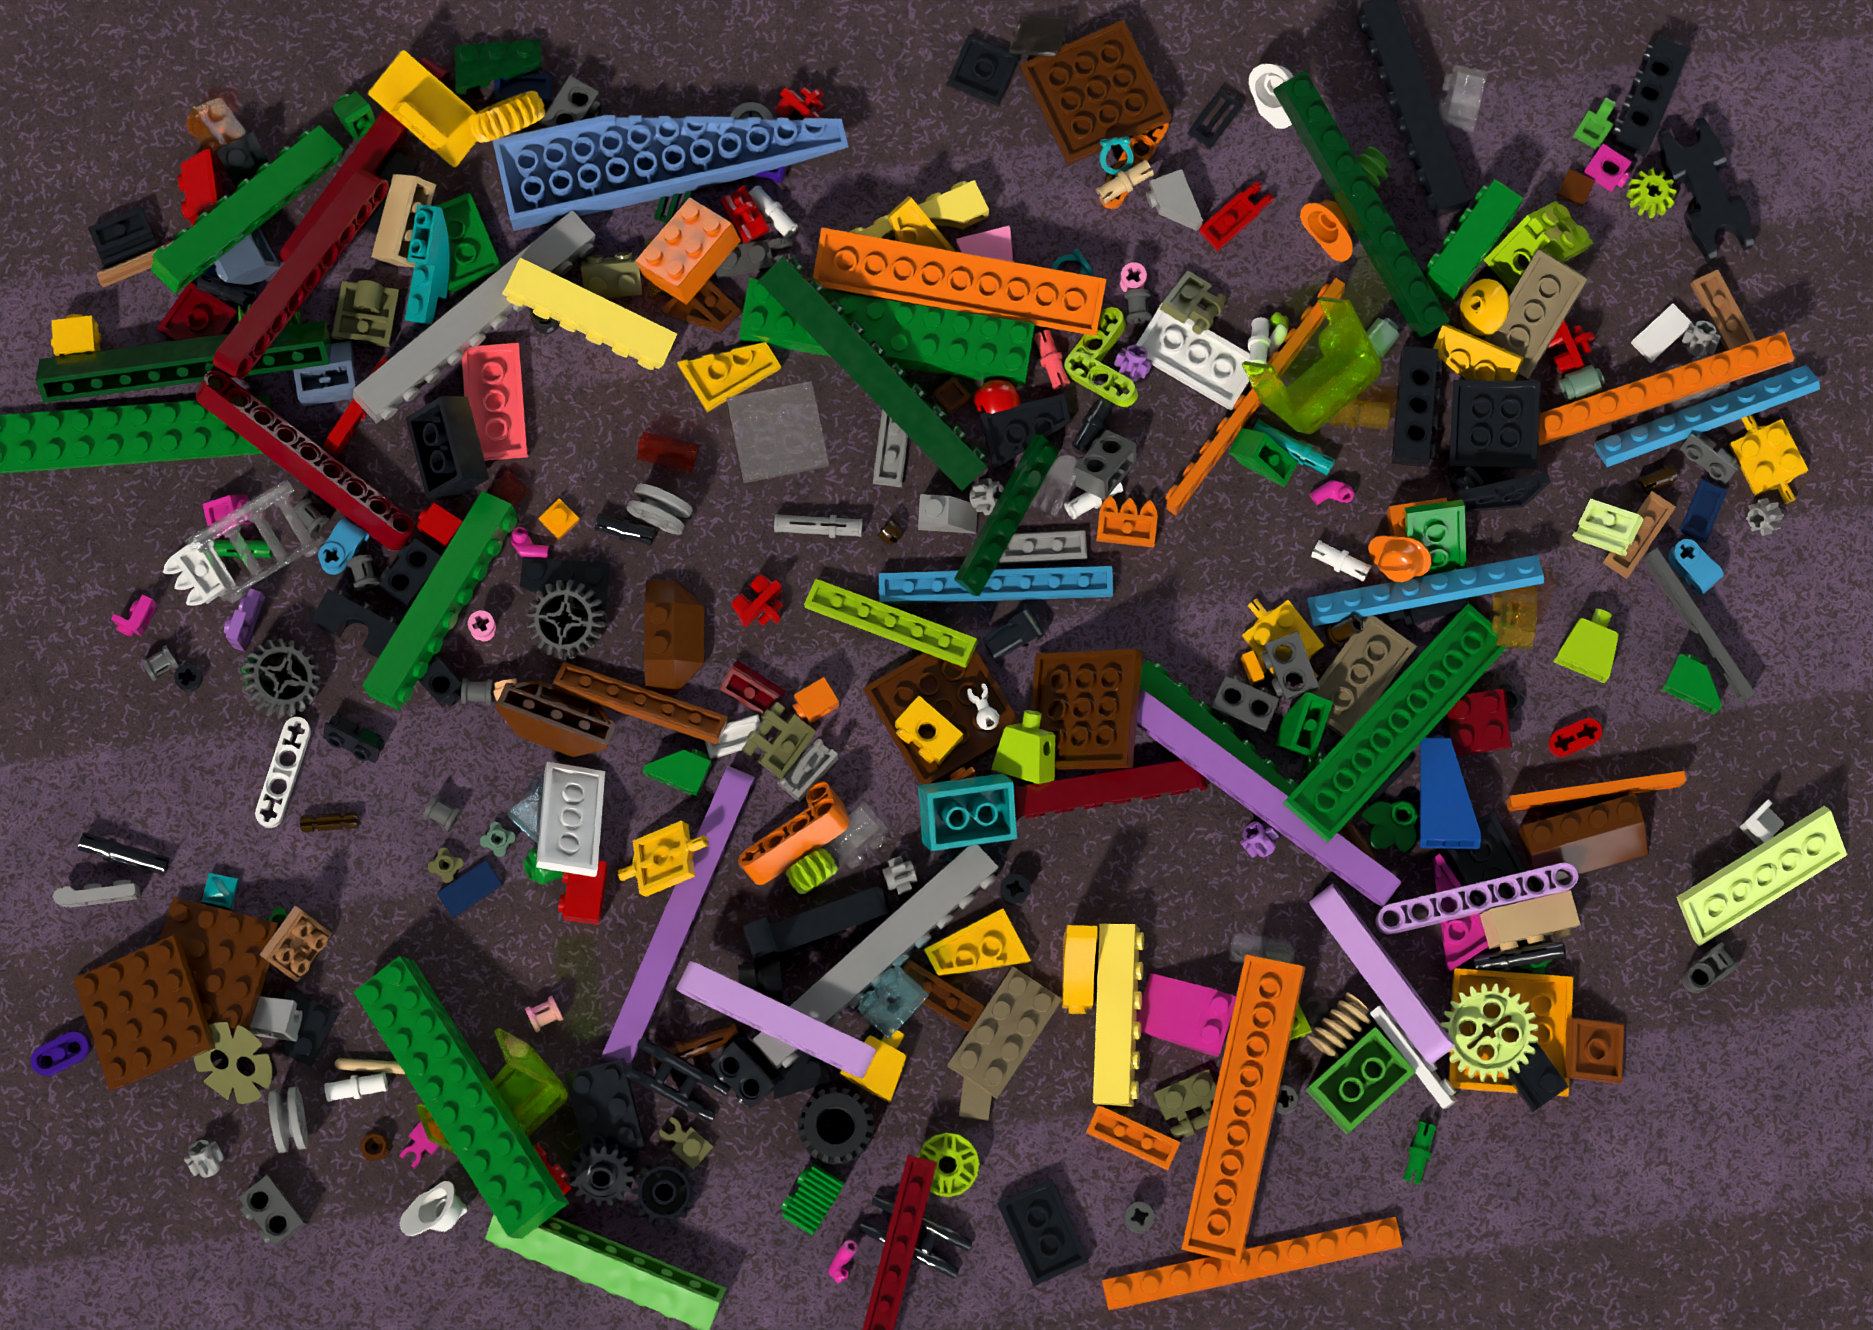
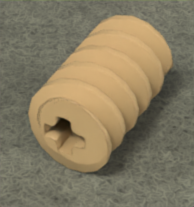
(1340, 1026)

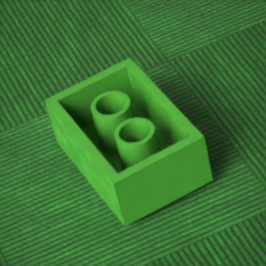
(1360, 1081)

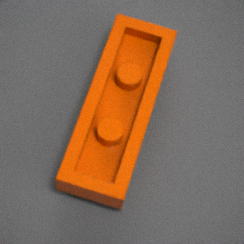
(1133, 1137)

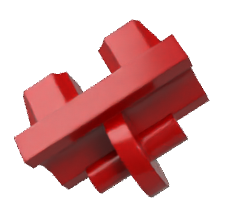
(793, 102)
(744, 214)
(1571, 359)
(750, 610)

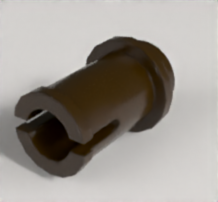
(1658, 478)
(1338, 632)

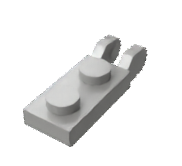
(96, 894)

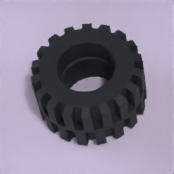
(835, 1099)

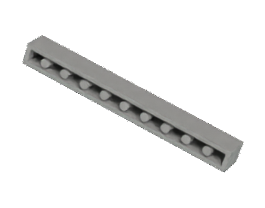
(467, 322)
(887, 946)

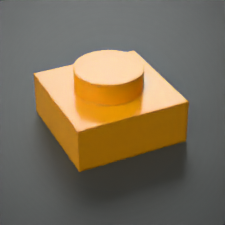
(559, 519)
(1253, 667)

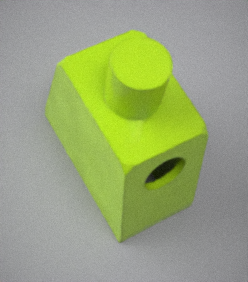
(1590, 647)
(1027, 750)

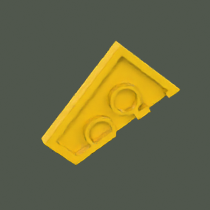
(914, 227)
(1476, 357)
(728, 373)
(978, 947)

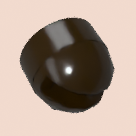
(891, 531)

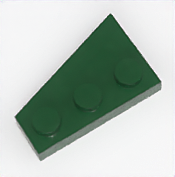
(490, 61)

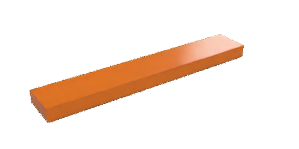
(1596, 791)

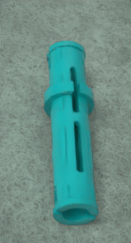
(1298, 450)

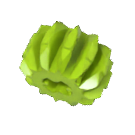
(1640, 190)
(811, 871)

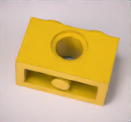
(923, 714)

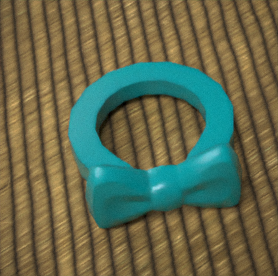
(1106, 145)
(1075, 257)

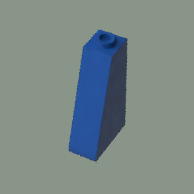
(1445, 806)

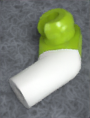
(1281, 326)

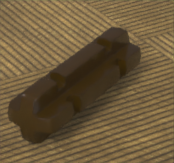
(329, 821)

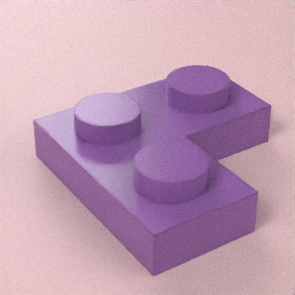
(241, 625)

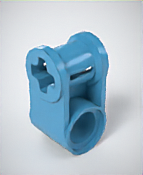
(342, 542)
(1696, 567)

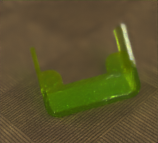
(1331, 382)
(528, 1090)

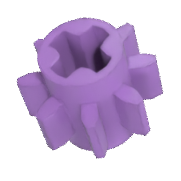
(1133, 362)
(1259, 839)

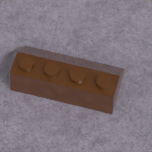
(1587, 837)

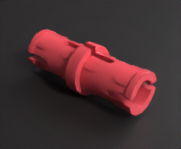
(1051, 359)

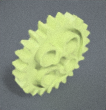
(1506, 1054)

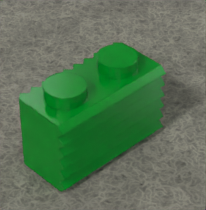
(812, 1199)

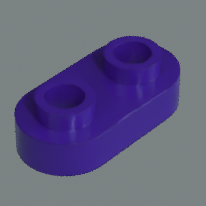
(60, 1052)

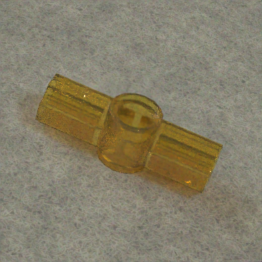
(1362, 414)

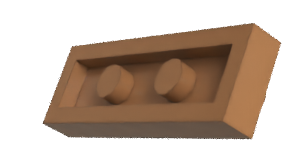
(1722, 310)
(1655, 514)

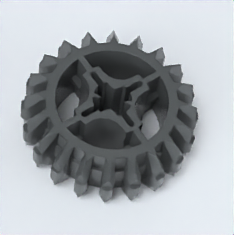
(566, 606)
(292, 681)

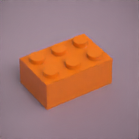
(688, 250)

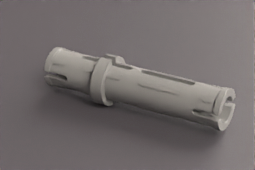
(818, 525)

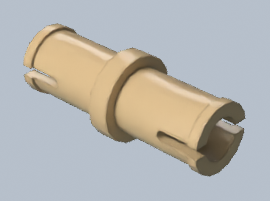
(1124, 181)

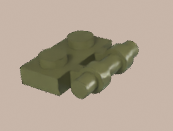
(1184, 302)
(786, 745)
(1185, 1096)

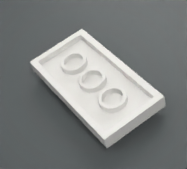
(1199, 361)
(570, 819)

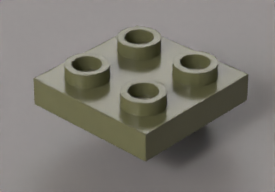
(366, 313)

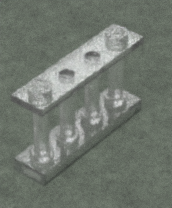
(230, 528)

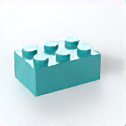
(967, 812)

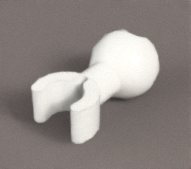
(986, 714)

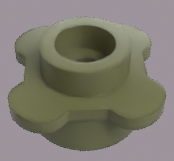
(454, 864)

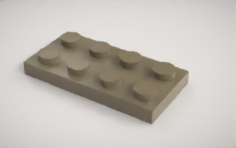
(1538, 309)
(1362, 672)
(1004, 1032)

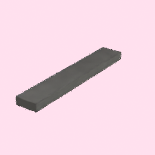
(1698, 626)

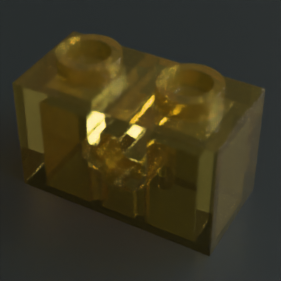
(1515, 617)

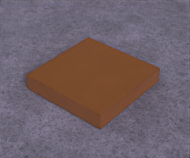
(1594, 1050)

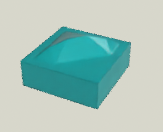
(220, 890)

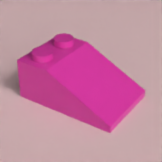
(1186, 1014)

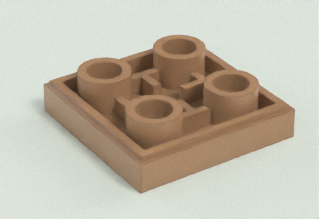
(296, 944)

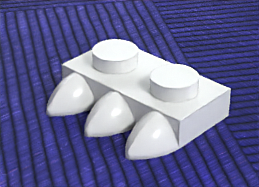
(196, 573)

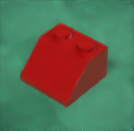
(201, 185)

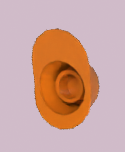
(1329, 228)
(1400, 557)

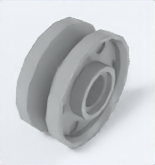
(659, 508)
(288, 1119)

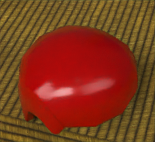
(996, 396)

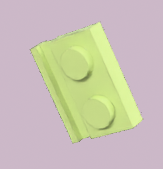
(1608, 527)

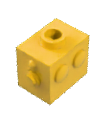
(75, 335)

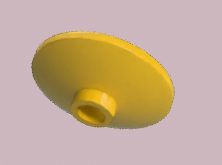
(1492, 310)

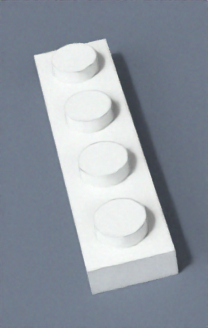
(1440, 1089)

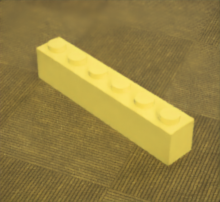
(589, 314)
(1117, 1015)

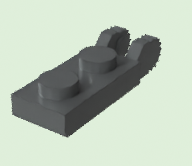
(753, 257)

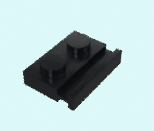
(242, 157)
(123, 237)
(1538, 1080)

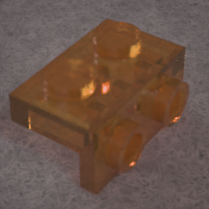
(213, 125)

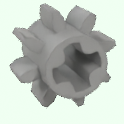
(1701, 338)
(985, 495)
(1764, 516)
(899, 875)
(204, 1158)

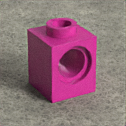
(1608, 157)

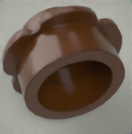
(371, 1139)

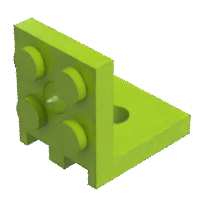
(1544, 229)

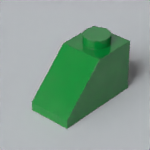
(354, 114)
(1263, 456)
(1692, 683)
(1304, 725)
(681, 770)

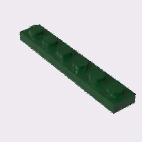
(1006, 515)

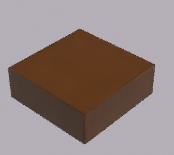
(1575, 188)
(951, 395)

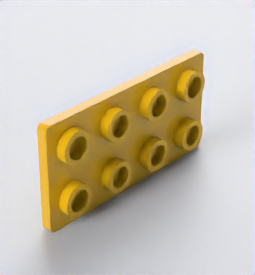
(425, 108)

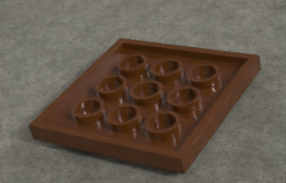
(1095, 92)
(945, 689)
(1089, 705)
(222, 958)
(144, 1013)

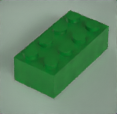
(1475, 237)

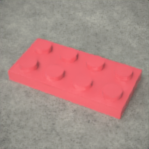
(496, 399)

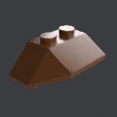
(671, 636)
(555, 718)

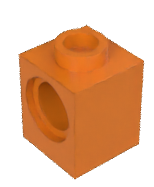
(815, 701)

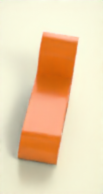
(797, 837)

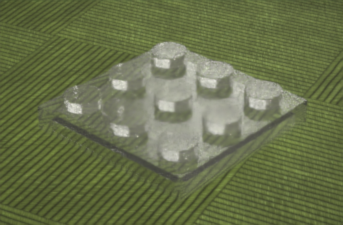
(777, 432)

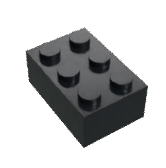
(447, 447)

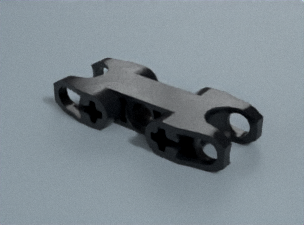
(1712, 207)

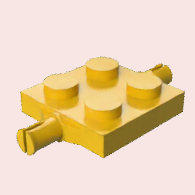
(1768, 458)
(1277, 624)
(663, 858)

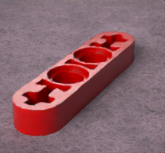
(346, 425)

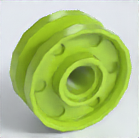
(966, 1163)

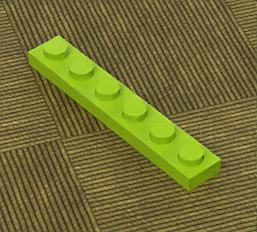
(891, 623)

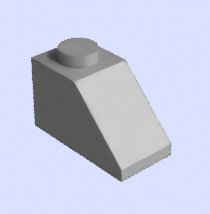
(1174, 199)
(946, 514)

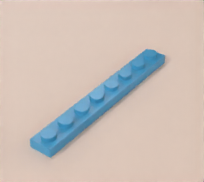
(1707, 415)
(1002, 585)
(1426, 590)

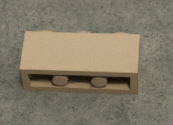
(398, 218)
(1530, 921)

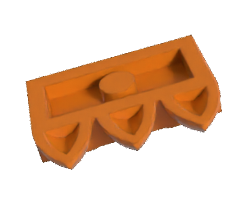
(1127, 525)

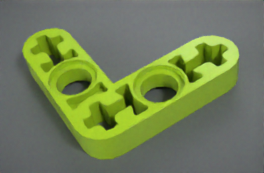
(1092, 361)

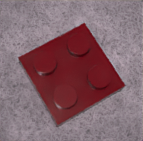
(197, 316)
(1480, 723)

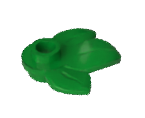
(1388, 827)

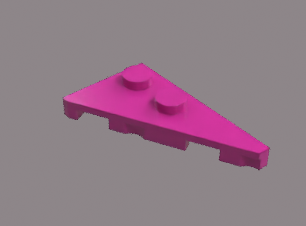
(1462, 936)

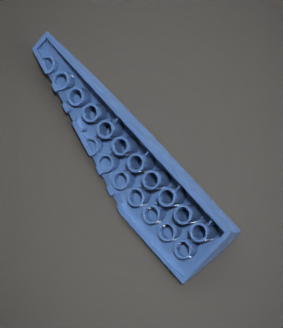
(637, 159)

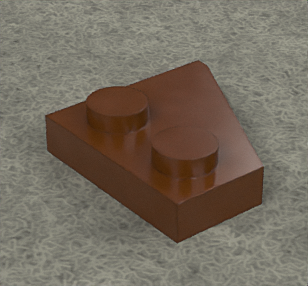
(706, 309)

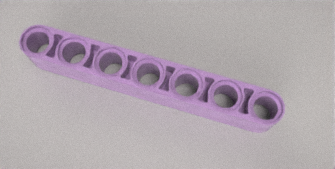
(1463, 905)
(1382, 974)
(776, 1019)

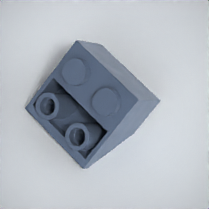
(248, 261)
(328, 382)

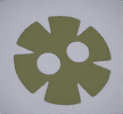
(242, 1045)

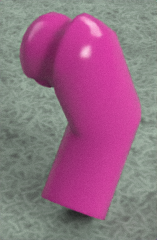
(1333, 490)
(525, 546)
(840, 1259)

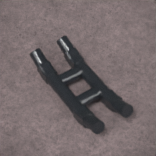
(693, 1074)
(933, 1230)

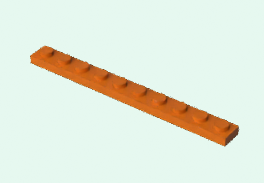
(1665, 387)
(1247, 405)
(1256, 1263)

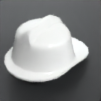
(1262, 82)
(433, 1210)

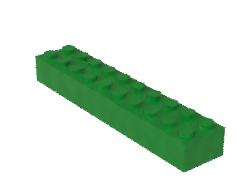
(909, 333)
(461, 1098)

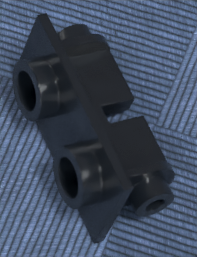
(340, 733)

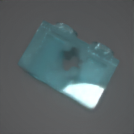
(890, 1016)

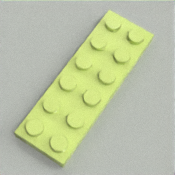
(1762, 875)

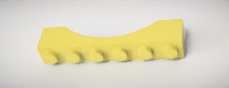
(955, 208)

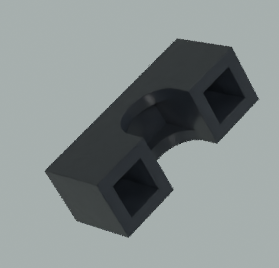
(338, 612)

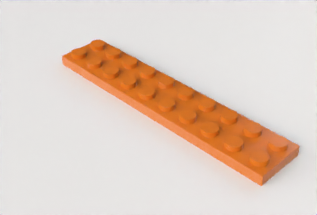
(959, 281)
(1243, 1108)

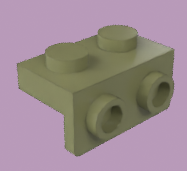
(612, 276)

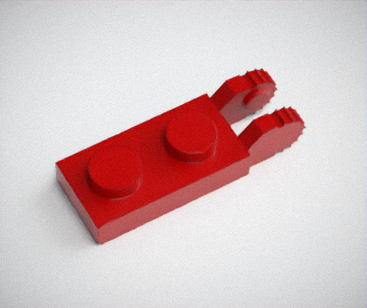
(1234, 217)

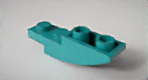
(431, 257)

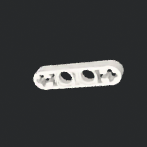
(278, 771)

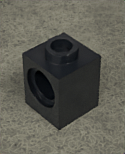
(435, 673)

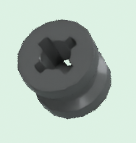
(1135, 1219)

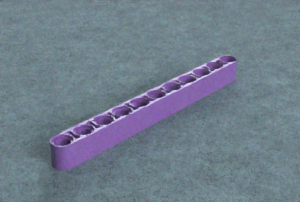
(1262, 799)
(677, 918)

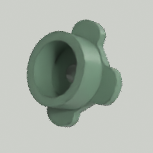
(498, 847)

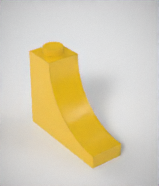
(1078, 968)

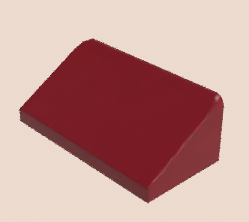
(751, 688)

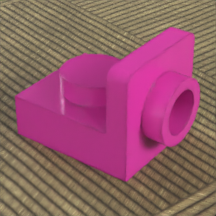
(220, 507)
(140, 616)

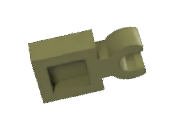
(689, 1146)

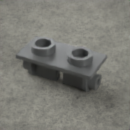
(1719, 465)

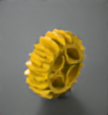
(507, 116)

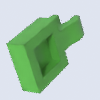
(1595, 126)

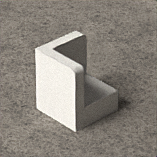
(1762, 824)

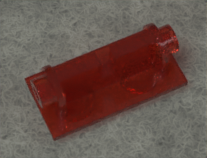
(667, 451)

